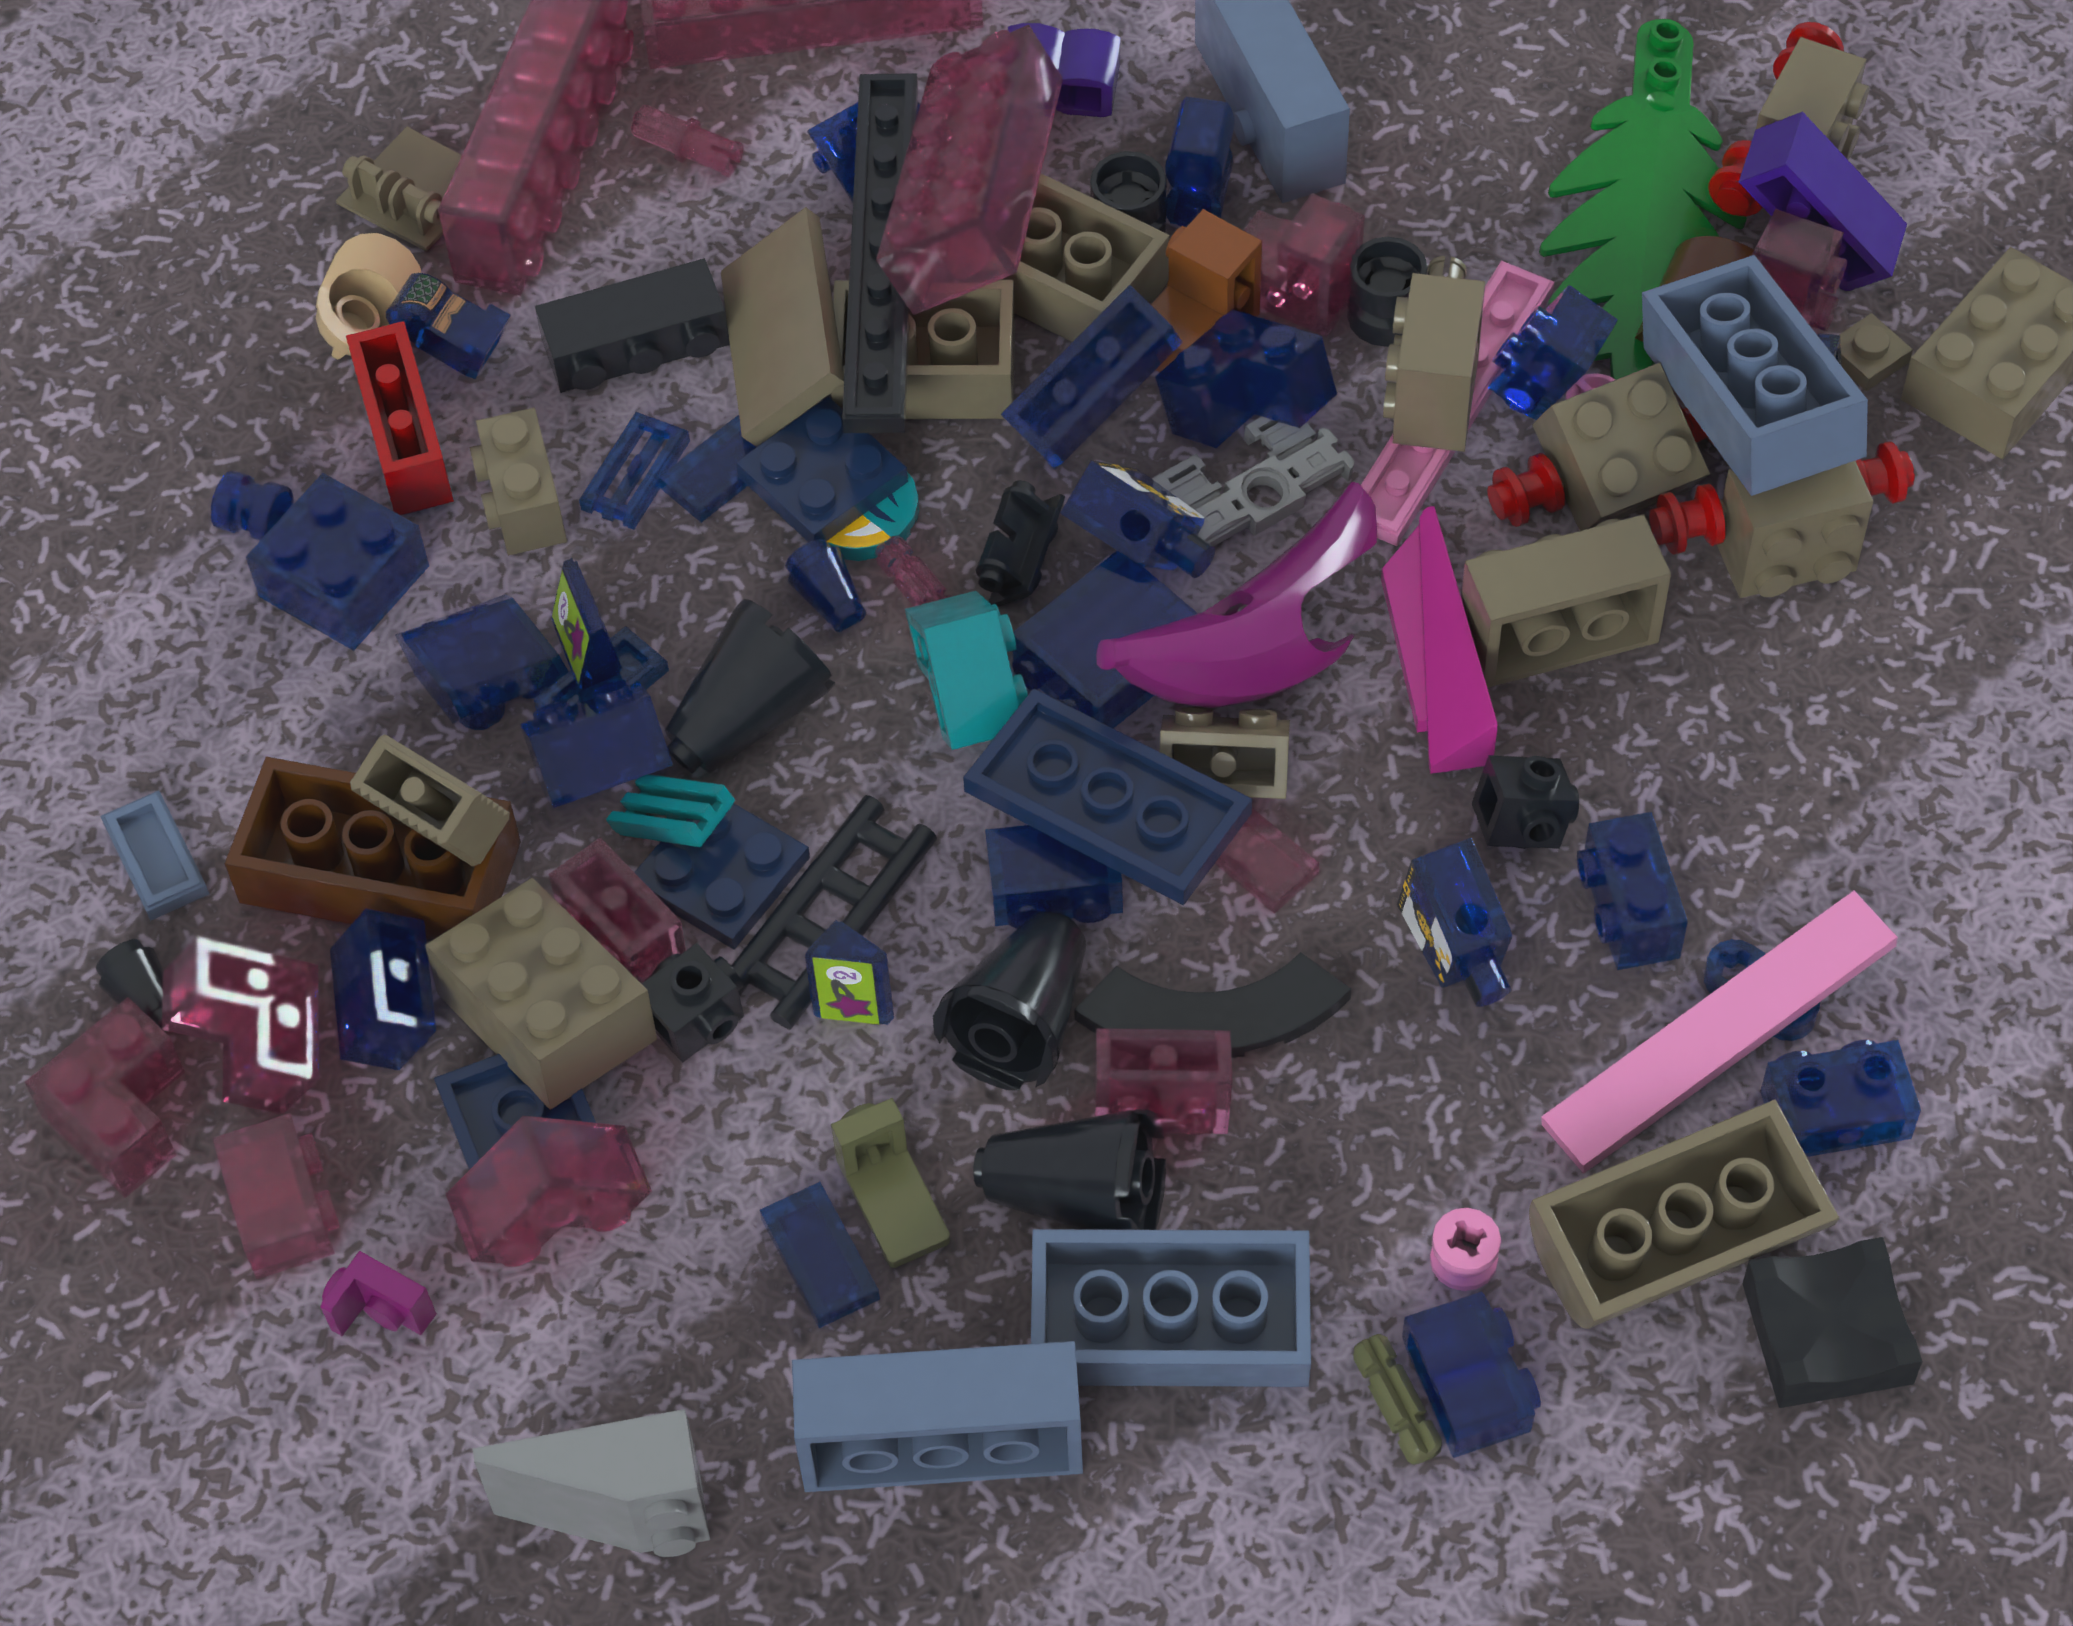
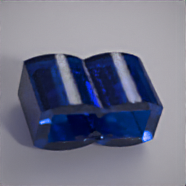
(1199, 160)
(1470, 1374)

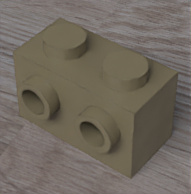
(520, 480)
(1237, 752)

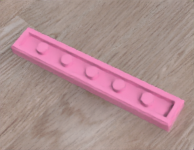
(1408, 473)
(1718, 1031)

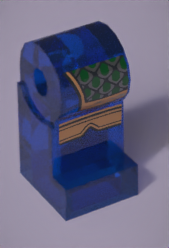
(447, 323)

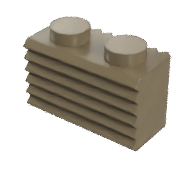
(429, 800)

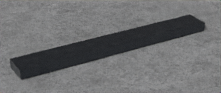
(876, 312)

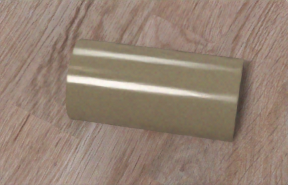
(1678, 1215)

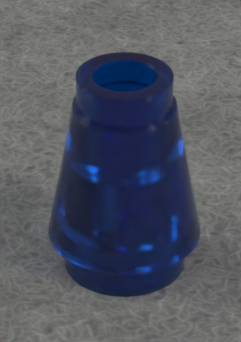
(825, 583)

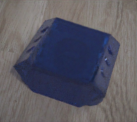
(482, 660)

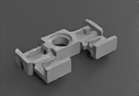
(1289, 454)

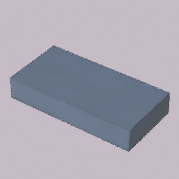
(154, 855)

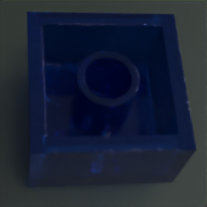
(338, 561)

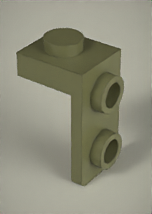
(886, 1182)

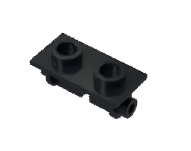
(1013, 564)

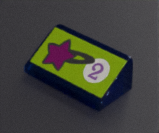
(582, 630)
(849, 977)

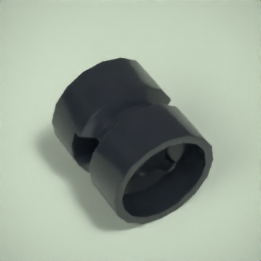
(1133, 186)
(1377, 276)

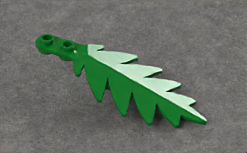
(1651, 194)

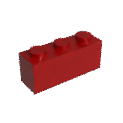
(399, 418)

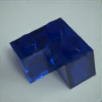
(1242, 371)

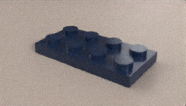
(1108, 796)

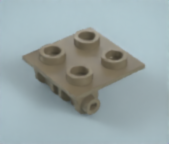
(402, 187)

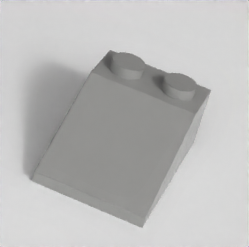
(605, 1482)

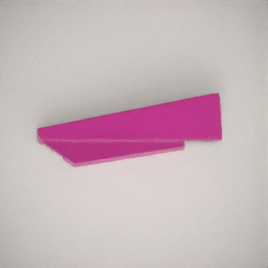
(1438, 651)

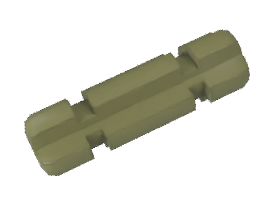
(1397, 1399)

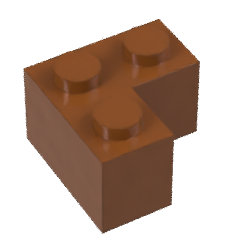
(1209, 274)

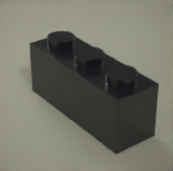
(633, 326)

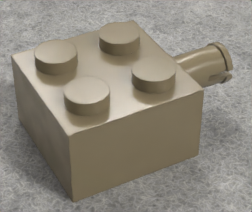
(1434, 358)

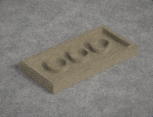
(781, 327)

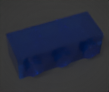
(1092, 377)

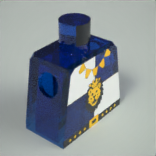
(1139, 519)
(1458, 920)

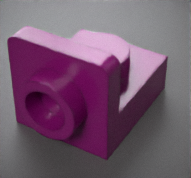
(381, 1292)

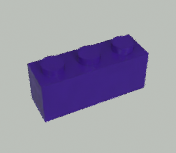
(1805, 175)

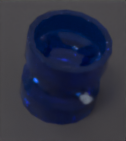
(247, 505)

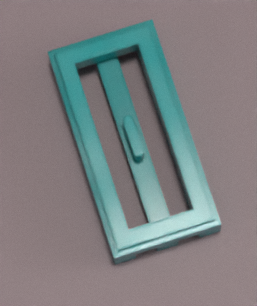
(678, 802)

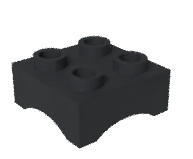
(1831, 1323)

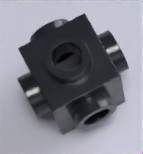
(1525, 802)
(694, 1001)

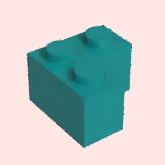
(964, 655)

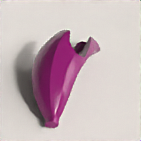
(1262, 649)

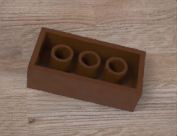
(332, 854)

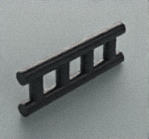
(825, 874)

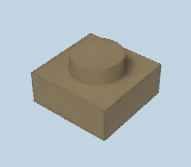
(1872, 352)

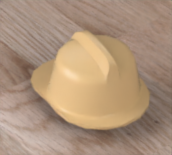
(361, 287)

